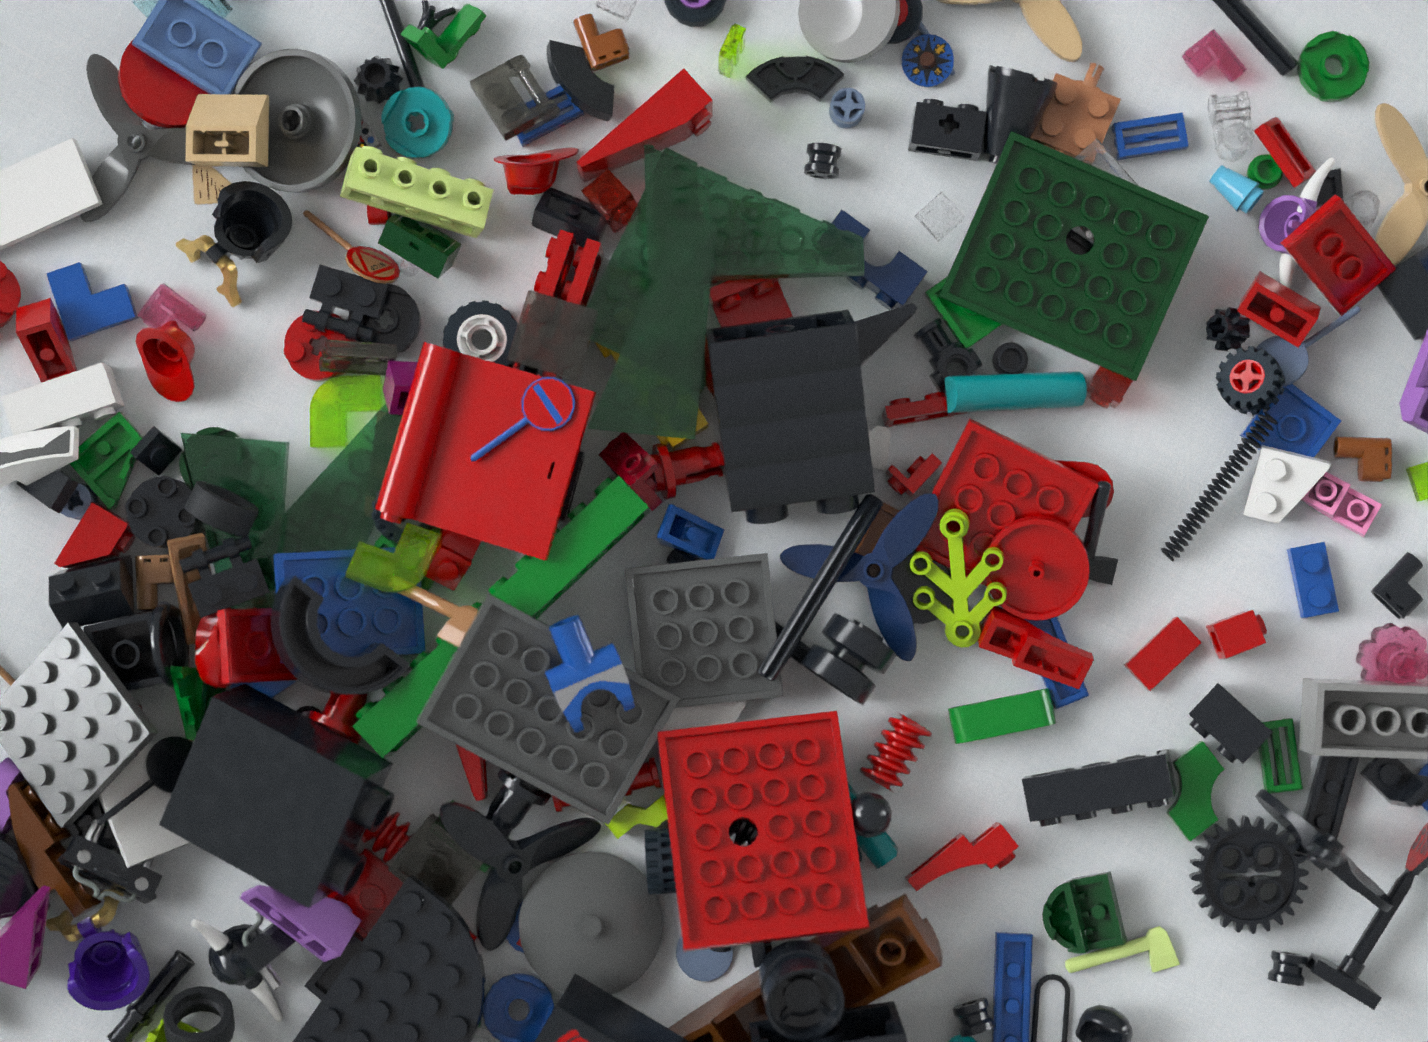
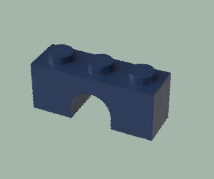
(892, 282)

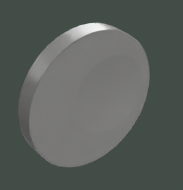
(848, 28)

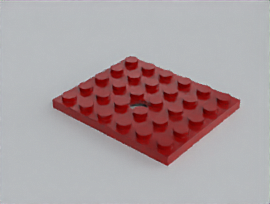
(805, 861)

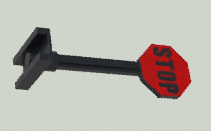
(1347, 973)

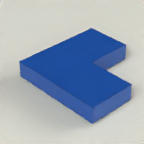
(84, 311)

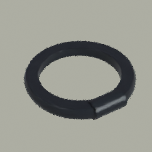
(167, 610)

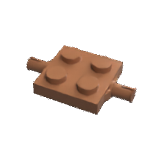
(1076, 114)

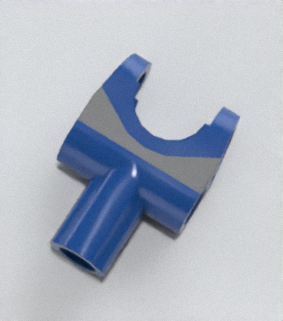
(584, 670)

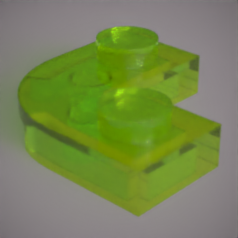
(332, 403)
(399, 569)

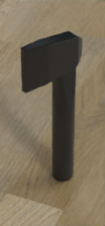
(1100, 568)

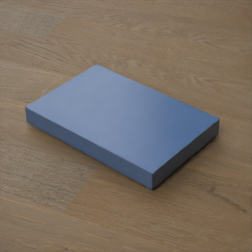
(197, 44)

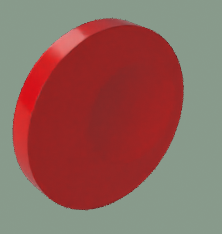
(155, 90)
(1041, 567)

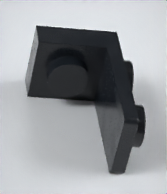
(1396, 782)

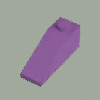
(320, 929)

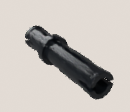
(141, 1012)

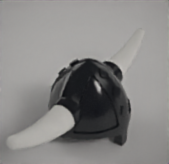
(225, 945)

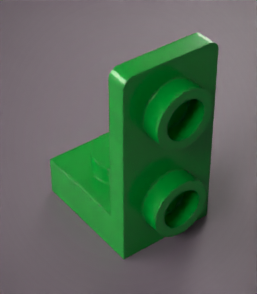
(446, 47)

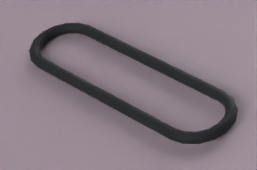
(1036, 1005)

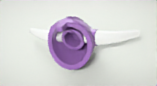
(1287, 214)

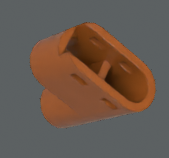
(601, 47)
(1372, 453)

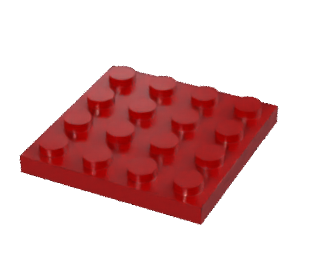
(997, 484)

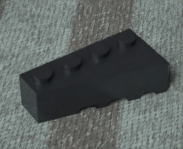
(1099, 788)

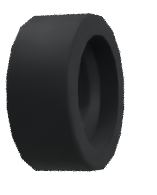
(221, 509)
(196, 1000)

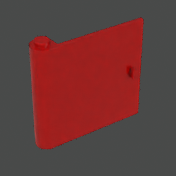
(506, 494)

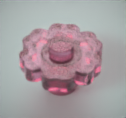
(1393, 655)

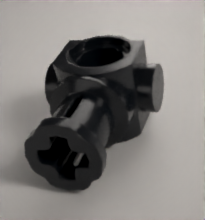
(945, 352)

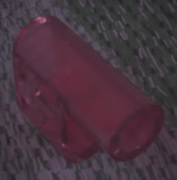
(1213, 51)
(169, 307)

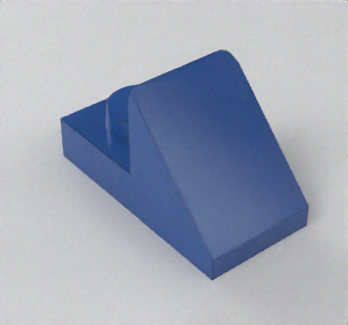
(689, 533)

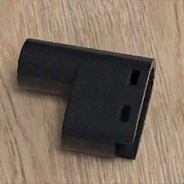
(1394, 589)

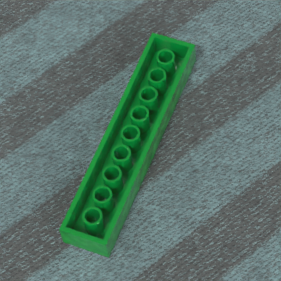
(532, 589)

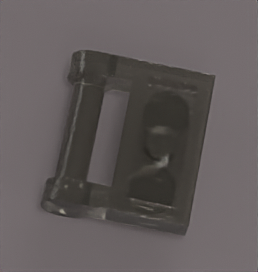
(504, 102)

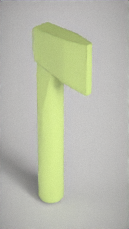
(1155, 942)

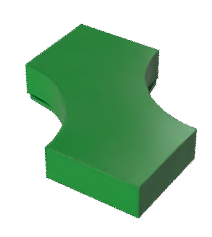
(1193, 807)

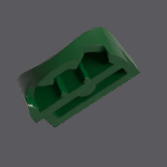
(1084, 914)

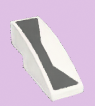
(37, 454)

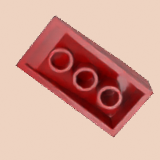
(662, 121)

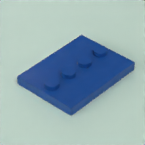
(353, 612)

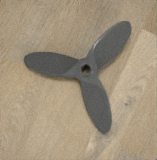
(122, 163)

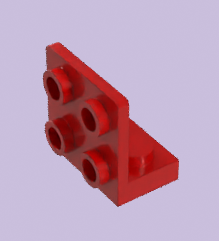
(748, 301)

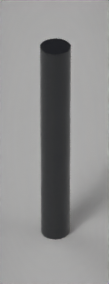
(402, 46)

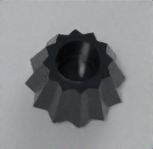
(378, 79)

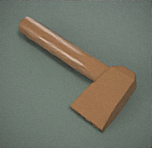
(460, 617)

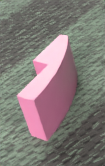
(1342, 504)

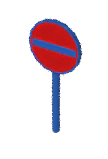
(546, 406)

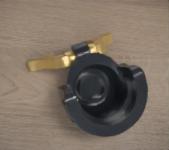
(248, 225)

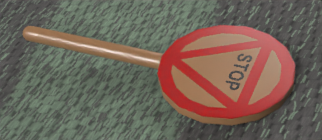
(363, 260)

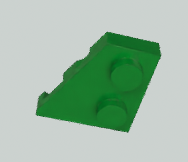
(106, 459)
(192, 697)

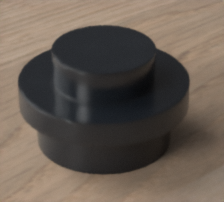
(1010, 359)

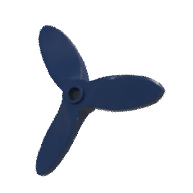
(893, 547)

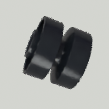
(854, 650)
(801, 990)

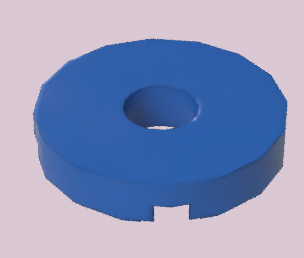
(502, 994)

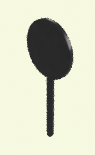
(163, 769)

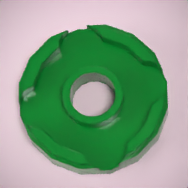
(1318, 80)

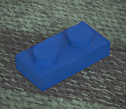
(1312, 580)

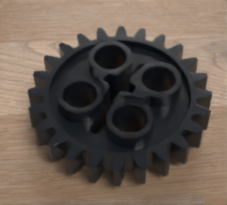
(1249, 906)

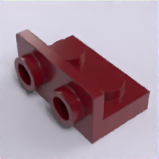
(634, 466)

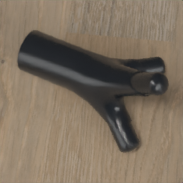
(430, 18)

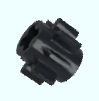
(1227, 329)

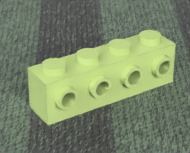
(416, 191)

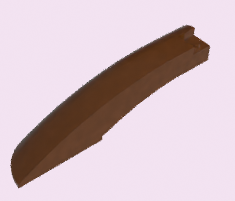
(867, 963)

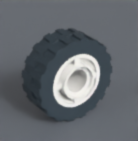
(478, 318)

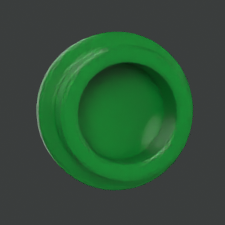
(1264, 171)

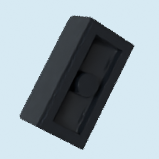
(565, 212)

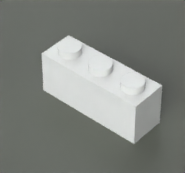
(64, 400)

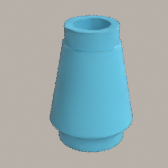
(1237, 189)

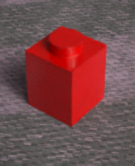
(1237, 633)

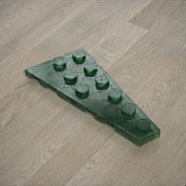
(257, 473)

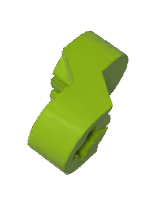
(631, 815)

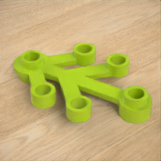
(958, 585)

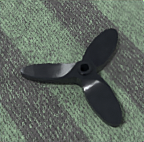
(1325, 851)
(509, 862)

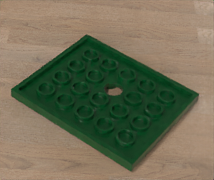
(1088, 304)

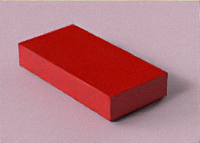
(1285, 151)
(1162, 653)

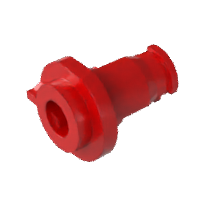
(684, 466)
(340, 714)

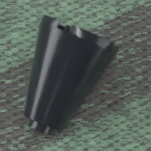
(1013, 104)

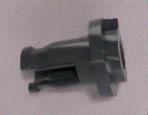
(514, 802)

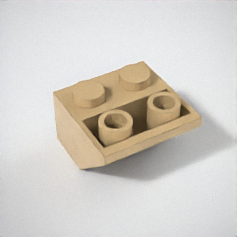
(228, 131)

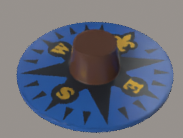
(927, 60)

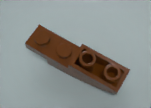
(41, 846)

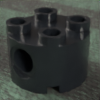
(158, 511)

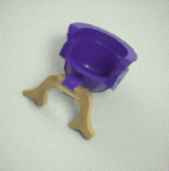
(107, 965)

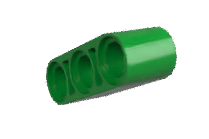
(1002, 716)

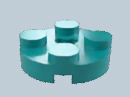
(437, 120)

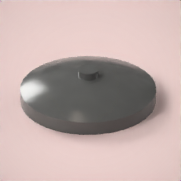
(310, 118)
(590, 920)

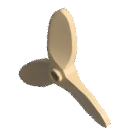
(1049, 23)
(1410, 212)

